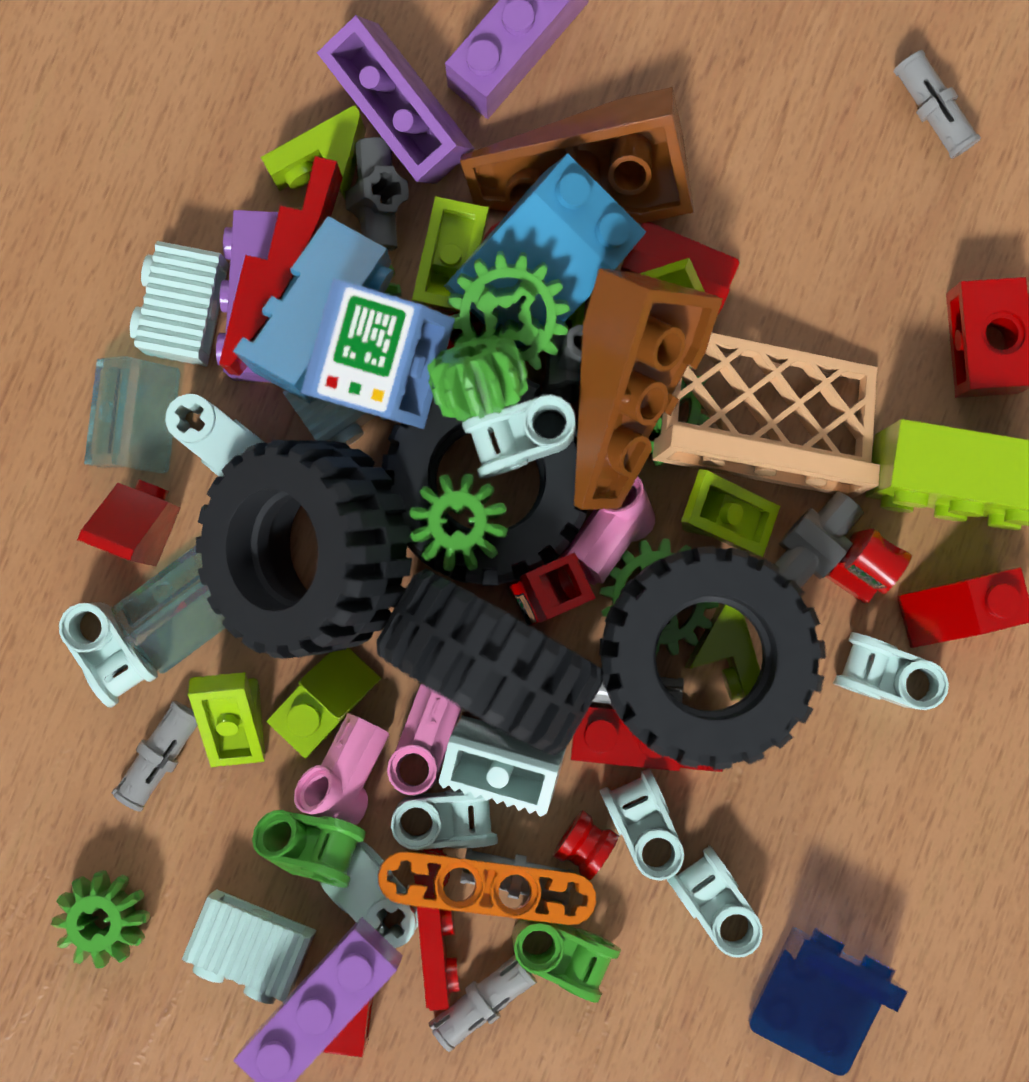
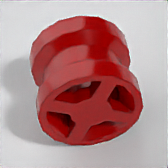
(585, 845)

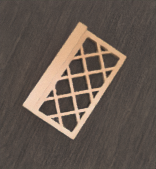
(776, 458)

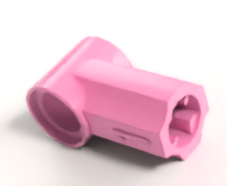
(610, 532)
(426, 734)
(338, 783)

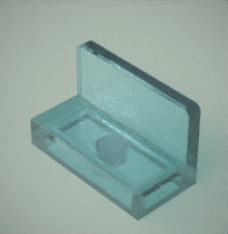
(130, 414)
(169, 614)

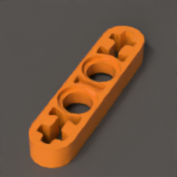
(485, 895)

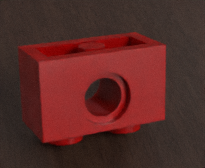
(975, 363)

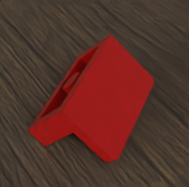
(663, 247)

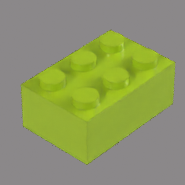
(953, 473)

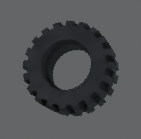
(529, 543)
(250, 557)
(489, 662)
(786, 672)

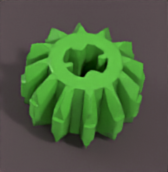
(478, 377)
(458, 502)
(80, 925)

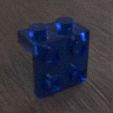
(823, 1000)

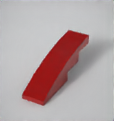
(272, 276)

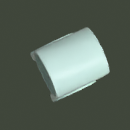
(517, 436)
(217, 441)
(105, 655)
(882, 670)
(449, 821)
(644, 822)
(366, 899)
(715, 901)

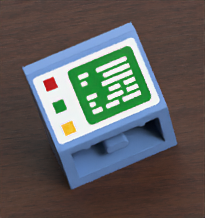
(376, 353)

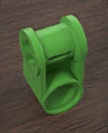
(308, 845)
(573, 961)

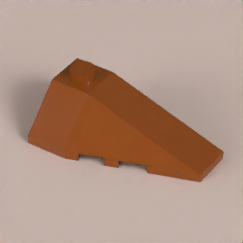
(625, 145)
(633, 355)

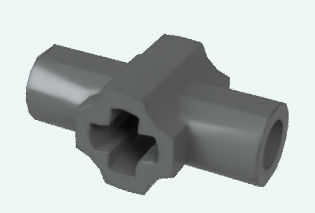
(376, 172)
(564, 368)
(818, 539)

